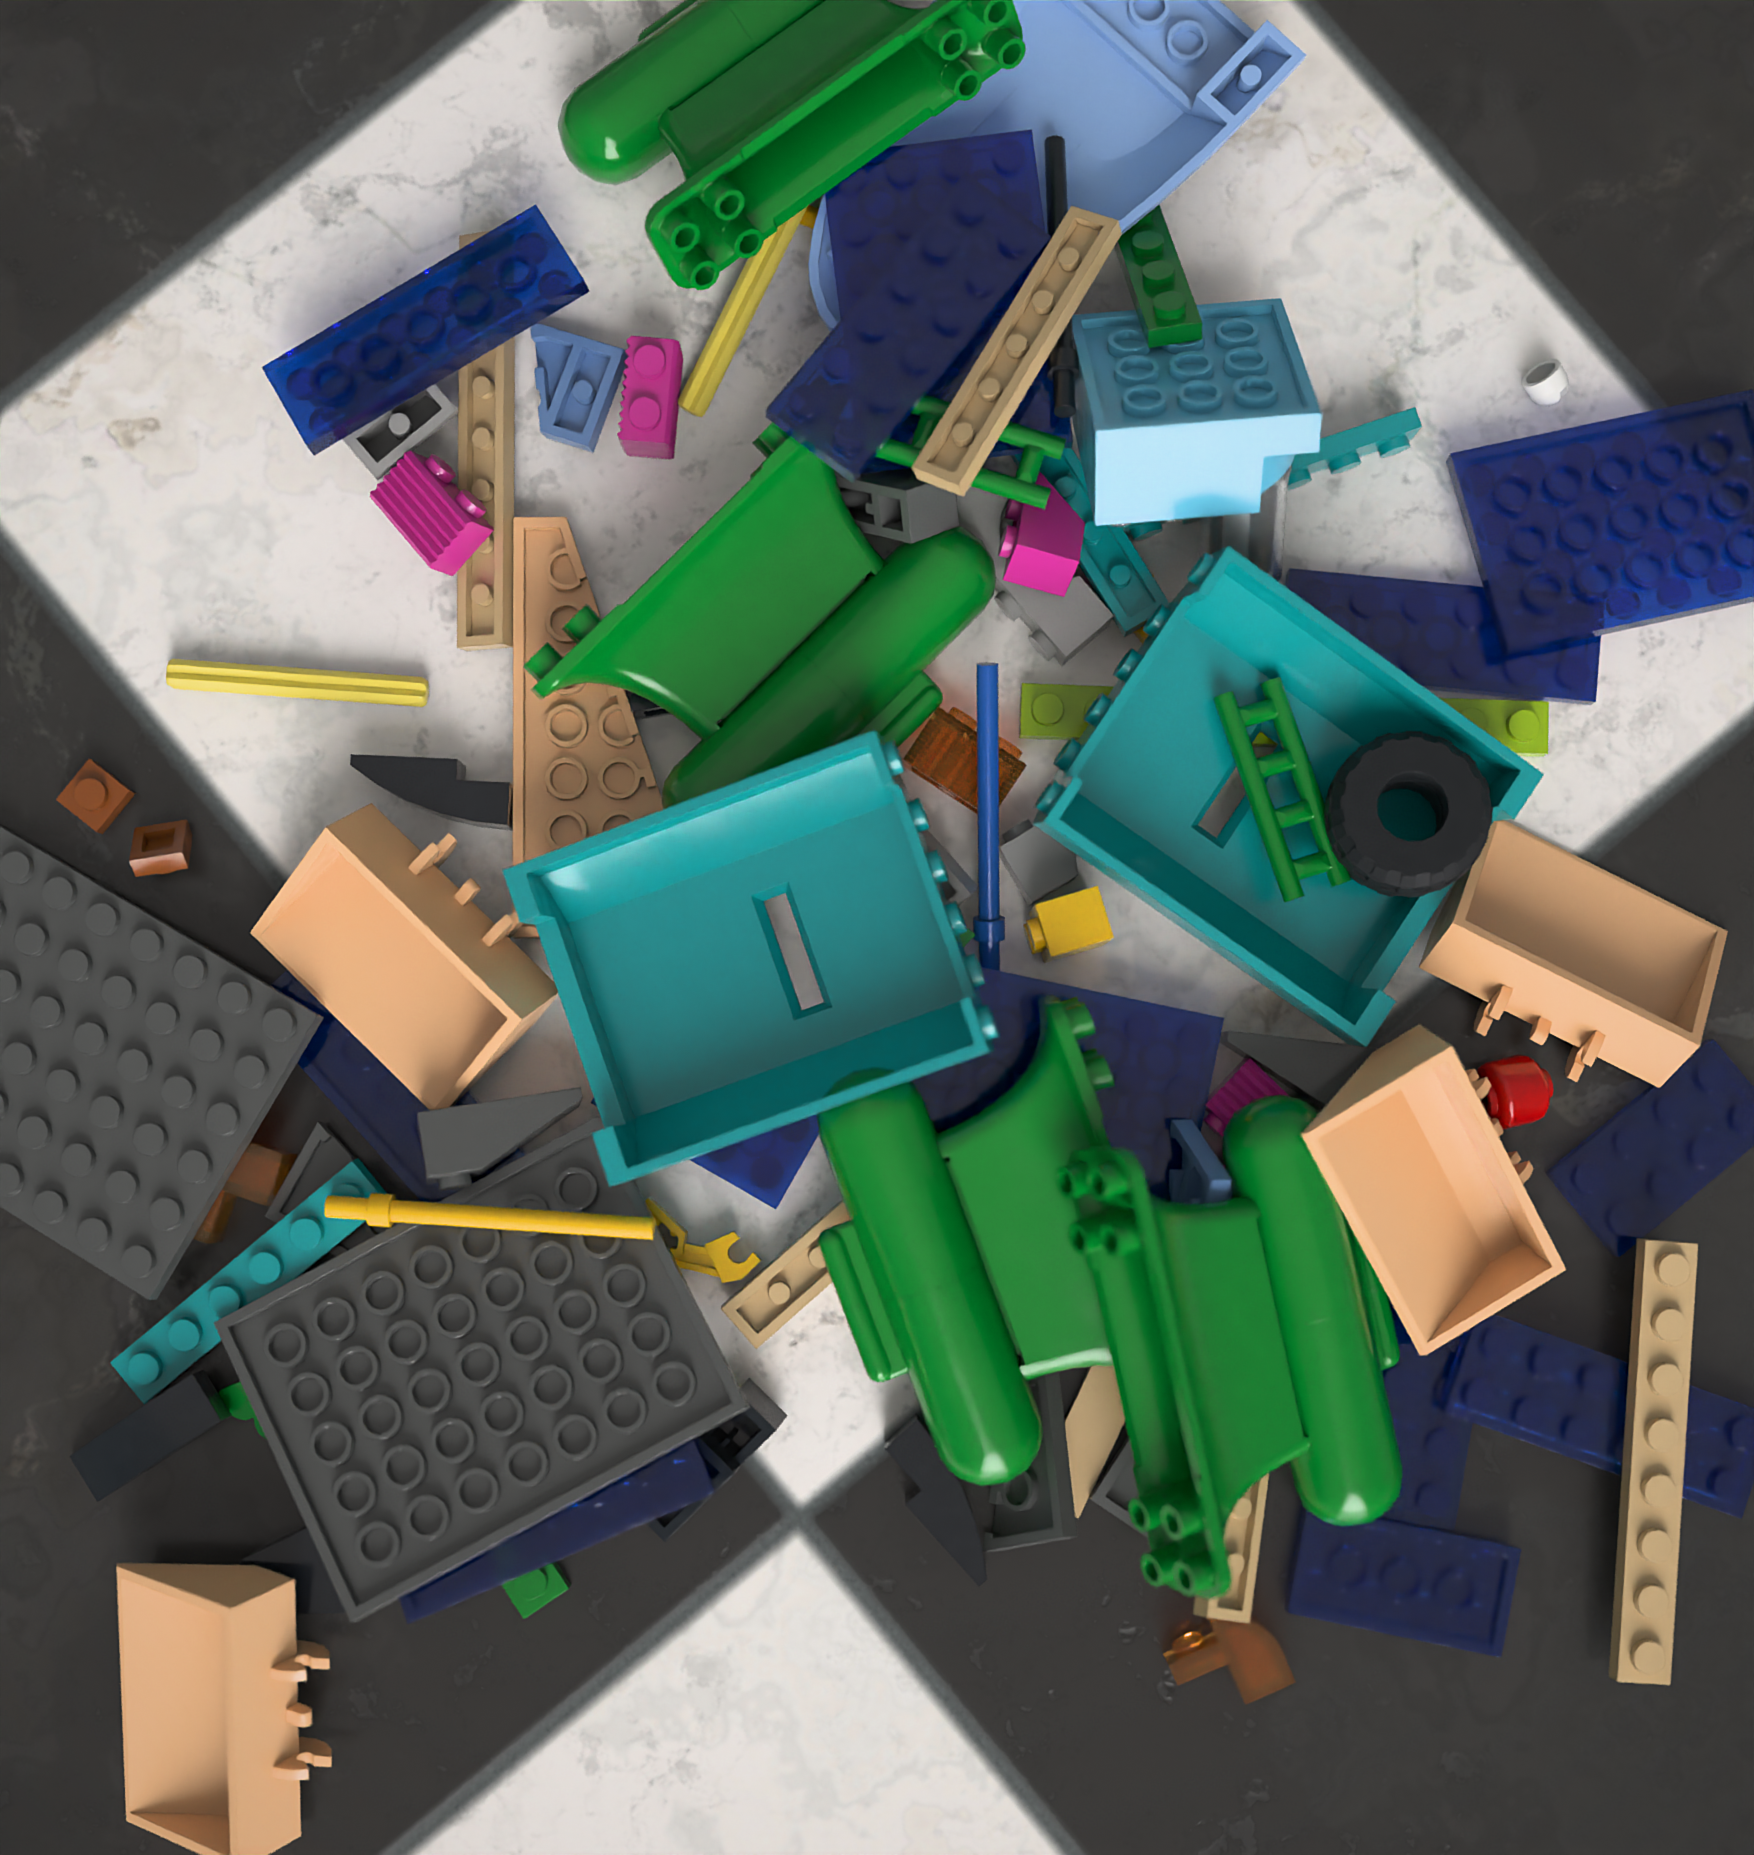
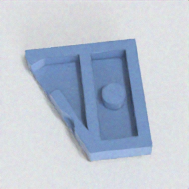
(575, 385)
(1202, 1174)

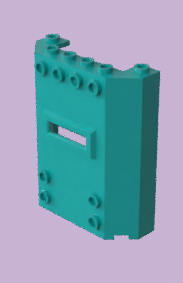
(1160, 757)
(683, 980)

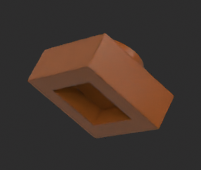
(95, 796)
(161, 848)

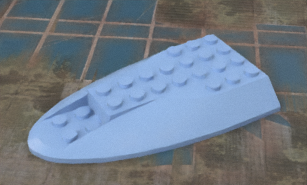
(1131, 90)

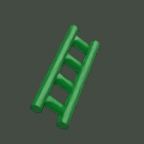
(1018, 488)
(1252, 774)

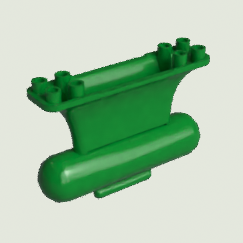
(772, 108)
(779, 628)
(971, 1253)
(1238, 1341)

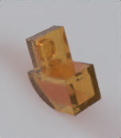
(255, 1178)
(1246, 1650)

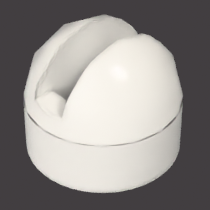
(1546, 382)

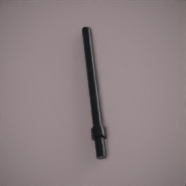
(1063, 359)

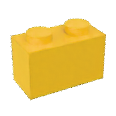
(1068, 925)

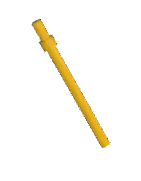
(384, 1210)

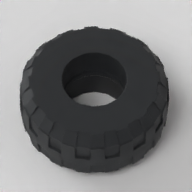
(1443, 778)

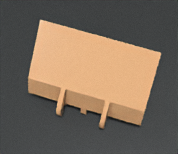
(405, 956)
(1577, 956)
(1431, 1189)
(214, 1705)

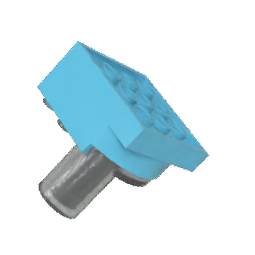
(1196, 424)

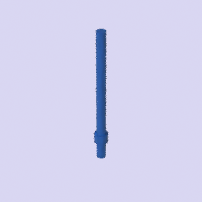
(988, 924)

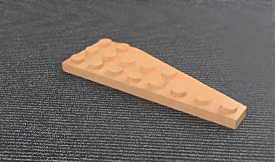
(579, 748)

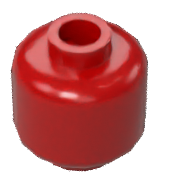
(1517, 1092)

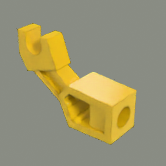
(706, 1259)

